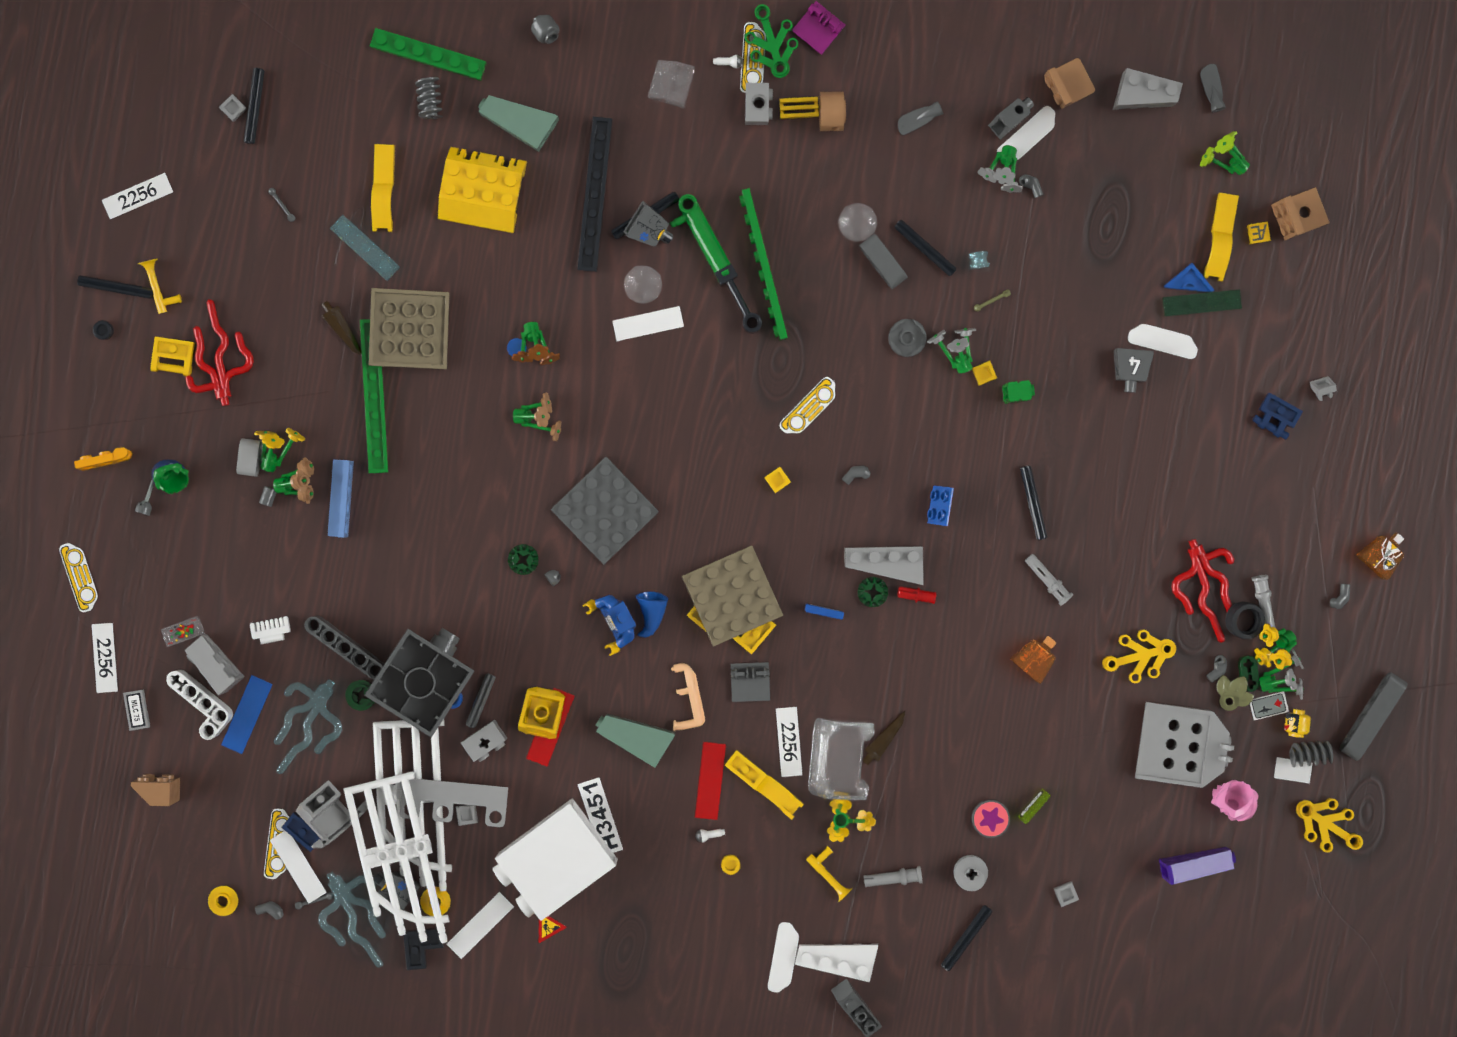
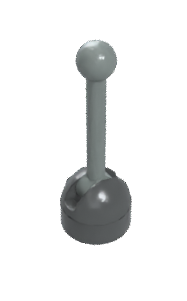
(144, 506)

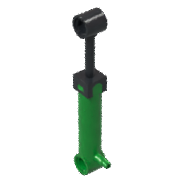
(714, 254)

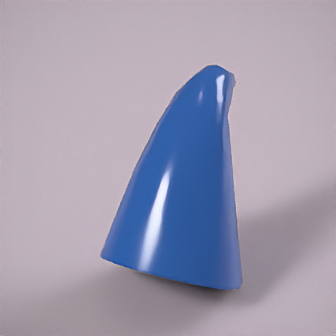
(653, 608)

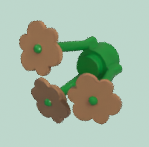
(524, 416)

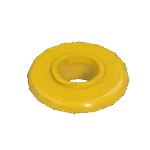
(442, 895)
(232, 899)

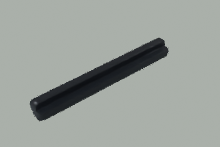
(254, 105)
(659, 206)
(925, 247)
(115, 287)
(1033, 502)
(966, 938)

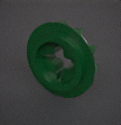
(523, 550)
(865, 597)
(352, 698)

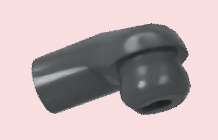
(1031, 183)
(856, 471)
(1343, 598)
(1220, 667)
(271, 908)

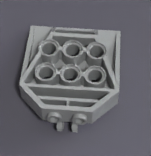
(1208, 758)

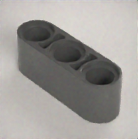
(883, 261)

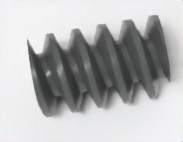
(427, 98)
(1311, 751)

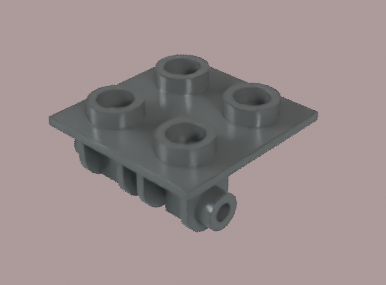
(750, 682)

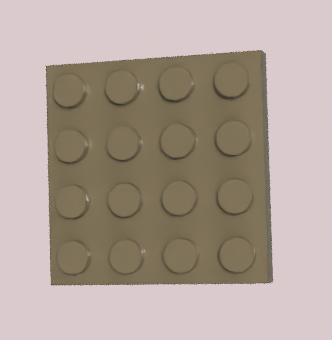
(408, 328)
(732, 596)

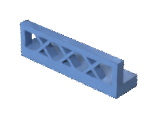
(340, 498)

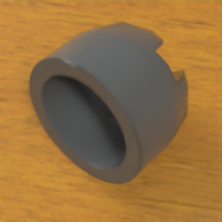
(553, 577)

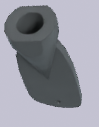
(1212, 87)
(918, 118)

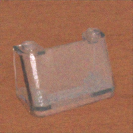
(838, 759)

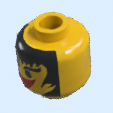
(1297, 723)

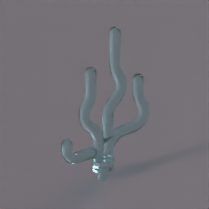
(318, 704)
(343, 896)

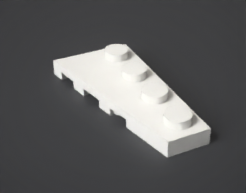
(844, 960)

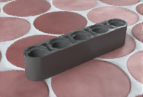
(336, 645)
(1373, 716)

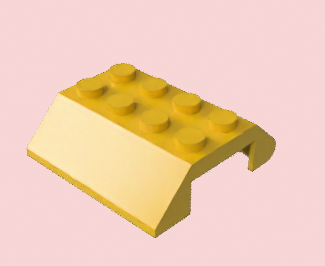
(480, 190)

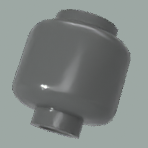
(545, 29)

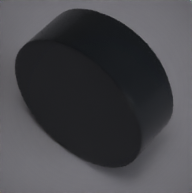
(103, 330)

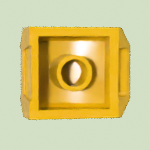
(541, 712)

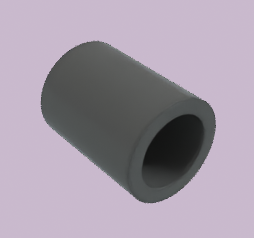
(268, 496)

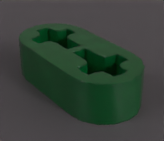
(1253, 671)

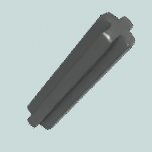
(480, 700)

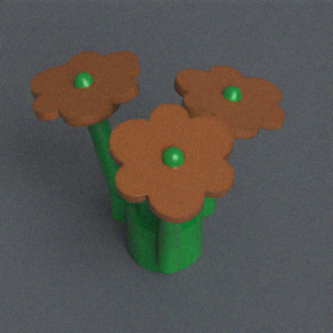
(539, 351)

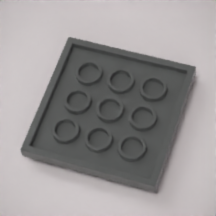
(604, 510)

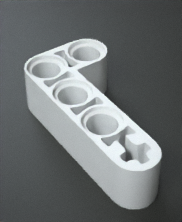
(198, 702)

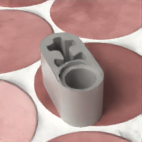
(249, 457)

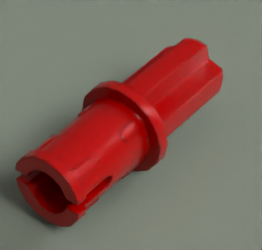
(916, 594)

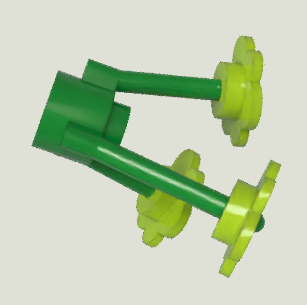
(1237, 162)

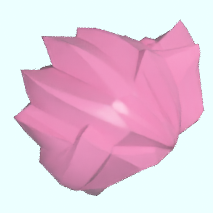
(1236, 800)

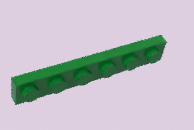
(428, 54)

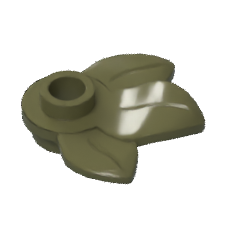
(1234, 690)

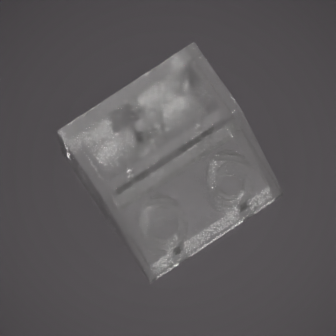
(671, 82)

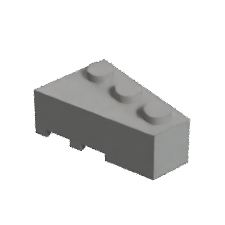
(1146, 90)
(213, 664)

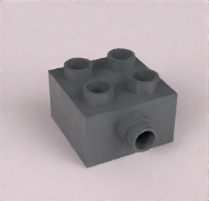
(421, 680)

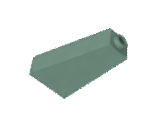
(521, 121)
(639, 739)

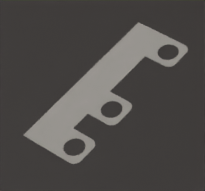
(452, 793)

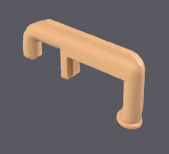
(694, 696)

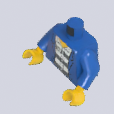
(617, 618)

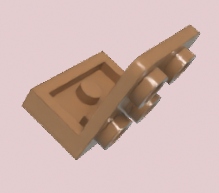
(1069, 83)

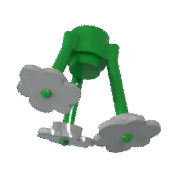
(1004, 175)
(962, 361)
(1269, 682)

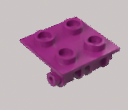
(818, 27)

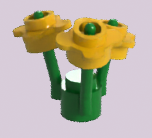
(1284, 639)

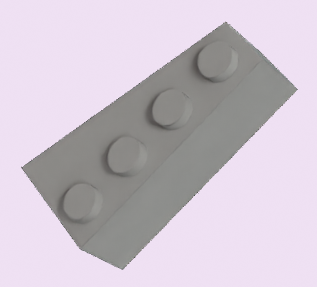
(893, 562)

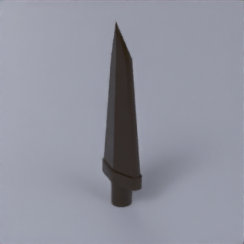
(338, 323)
(880, 744)

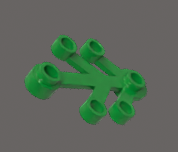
(773, 45)

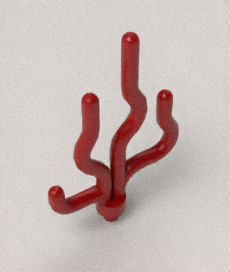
(220, 381)
(1200, 562)

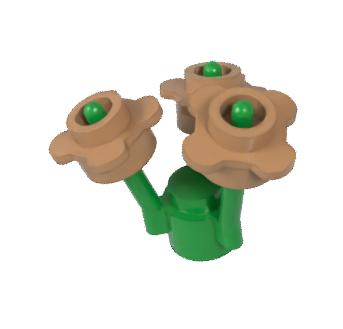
(299, 481)

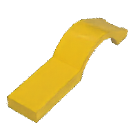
(382, 187)
(1222, 236)
(764, 784)

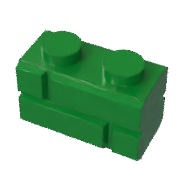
(1017, 391)

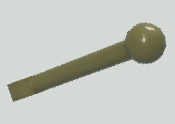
(1006, 293)

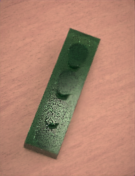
(1202, 303)

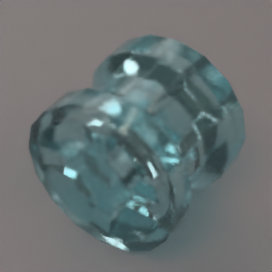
(979, 260)

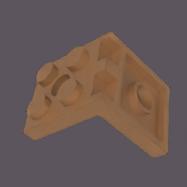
(1288, 214)

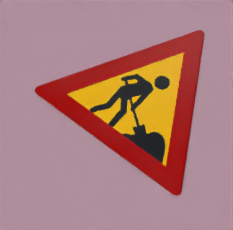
(548, 928)

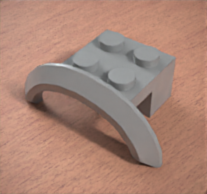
(327, 814)

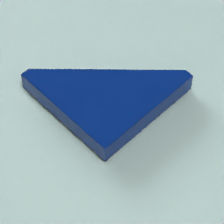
(1190, 280)

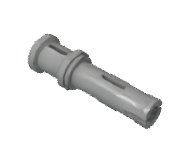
(1049, 580)
(1263, 595)
(902, 876)

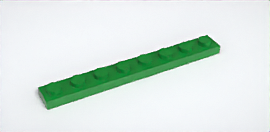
(765, 272)
(373, 407)

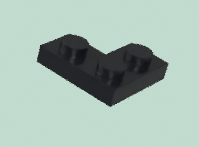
(415, 949)

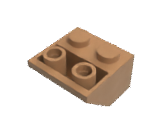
(158, 790)

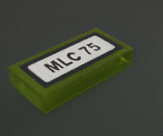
(1033, 807)

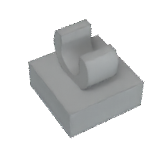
(1322, 387)

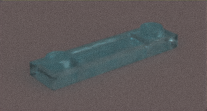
(365, 247)

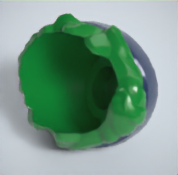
(170, 476)

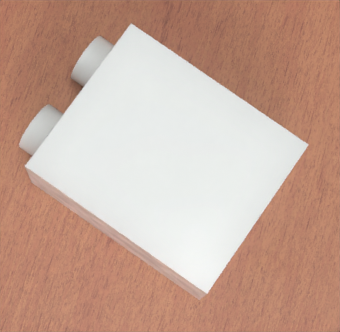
(554, 861)

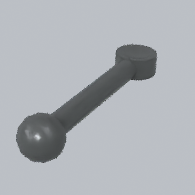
(291, 217)
(298, 905)

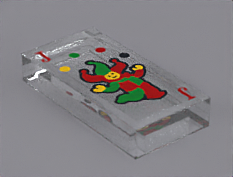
(182, 631)

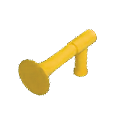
(160, 302)
(816, 864)

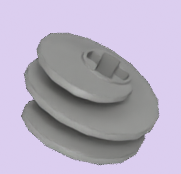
(977, 879)

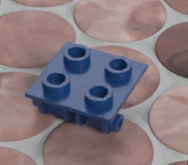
(940, 505)

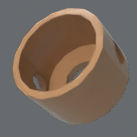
(832, 111)

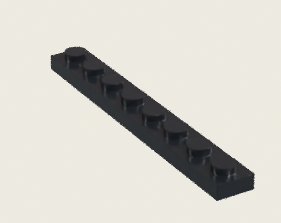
(595, 194)

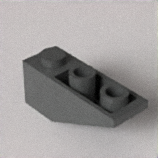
(856, 1008)

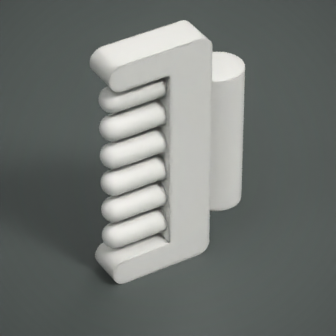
(273, 634)

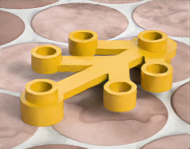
(1143, 655)
(1325, 823)

